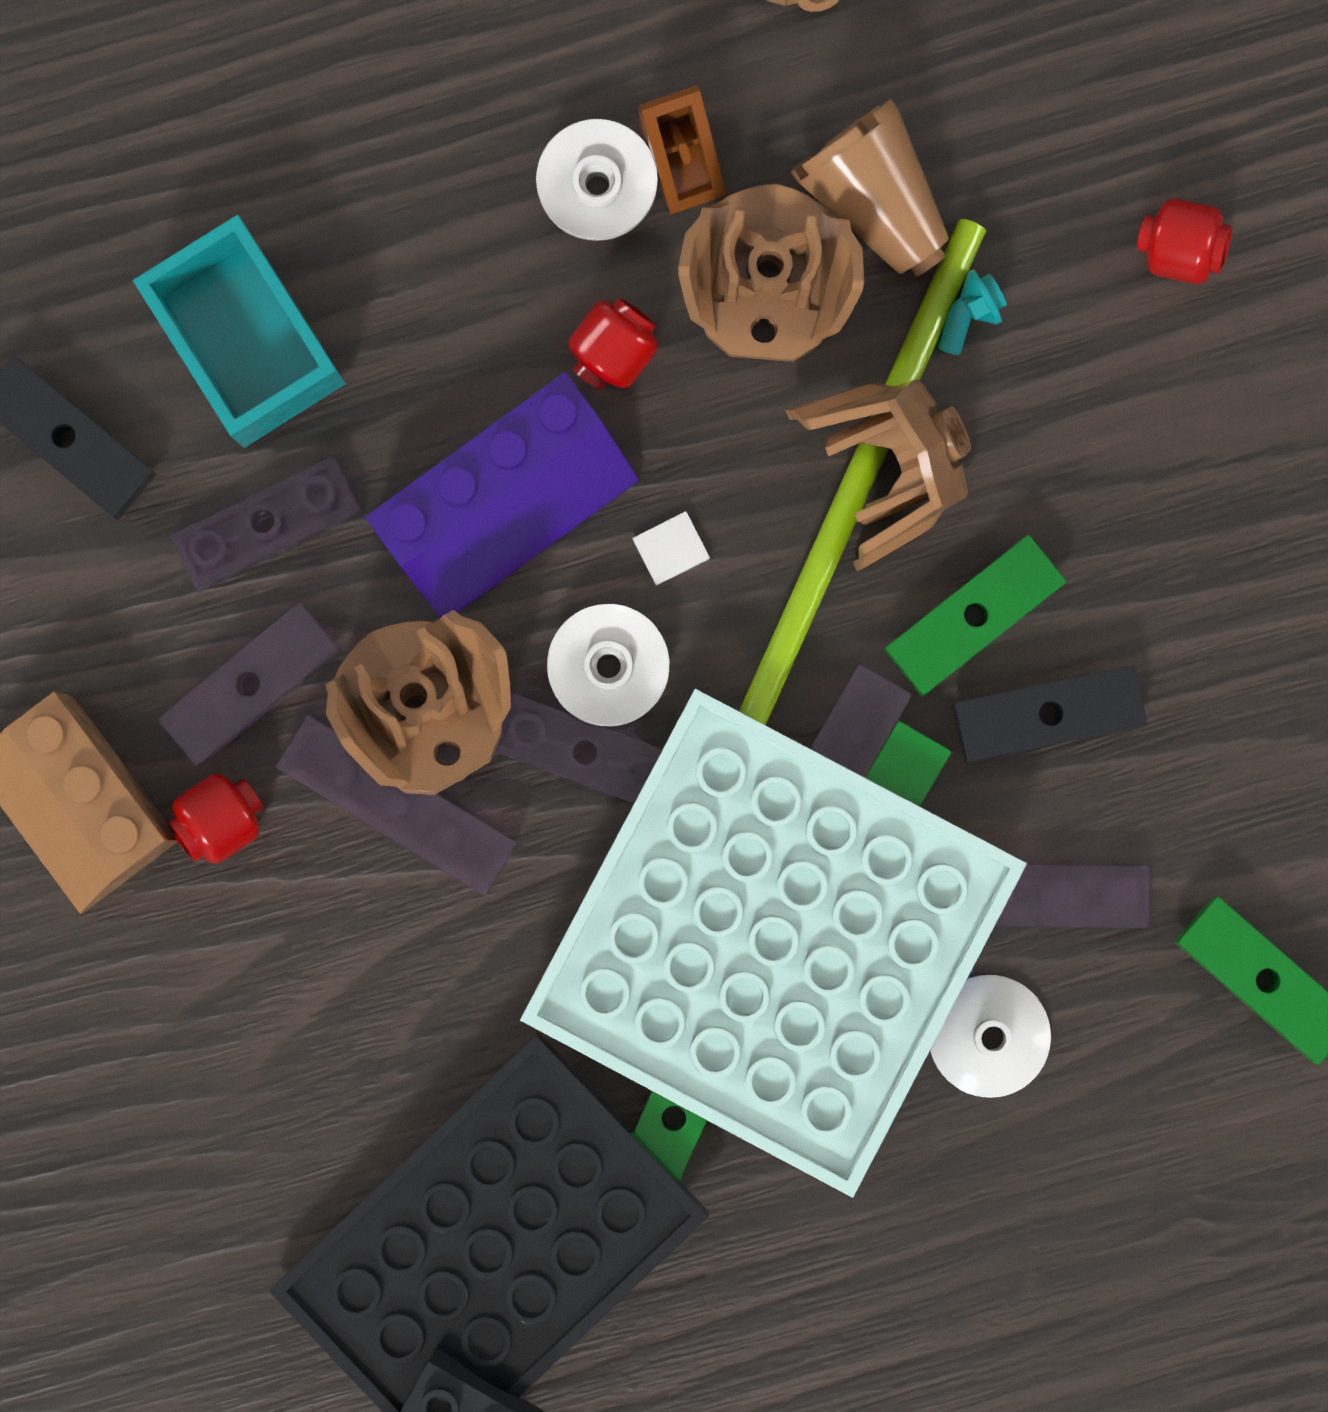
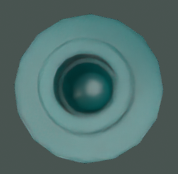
(978, 300)

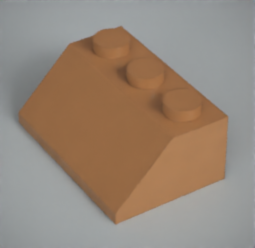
(77, 801)

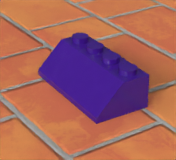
(503, 497)

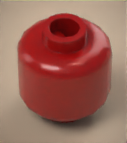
(1185, 241)
(613, 344)
(215, 818)

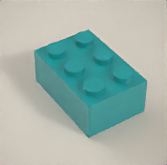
(239, 332)

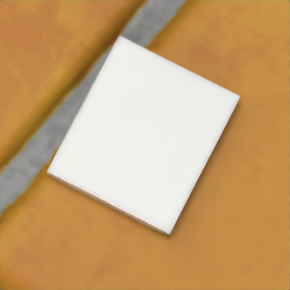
(671, 548)

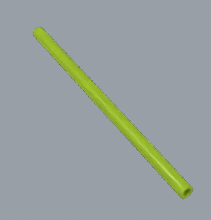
(858, 479)

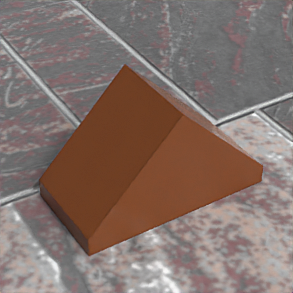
(682, 149)

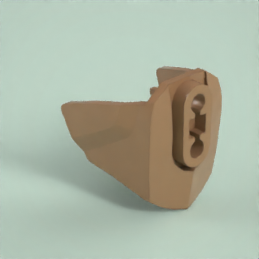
(781, 228)
(923, 442)
(465, 692)

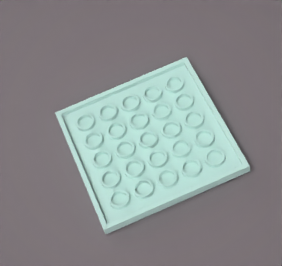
(773, 942)

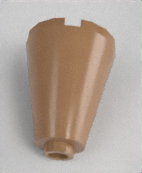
(879, 185)

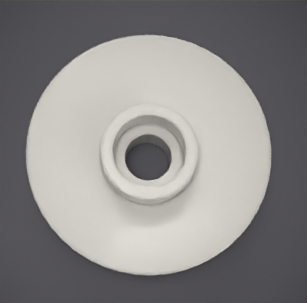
(591, 151)
(599, 633)
(1025, 1044)

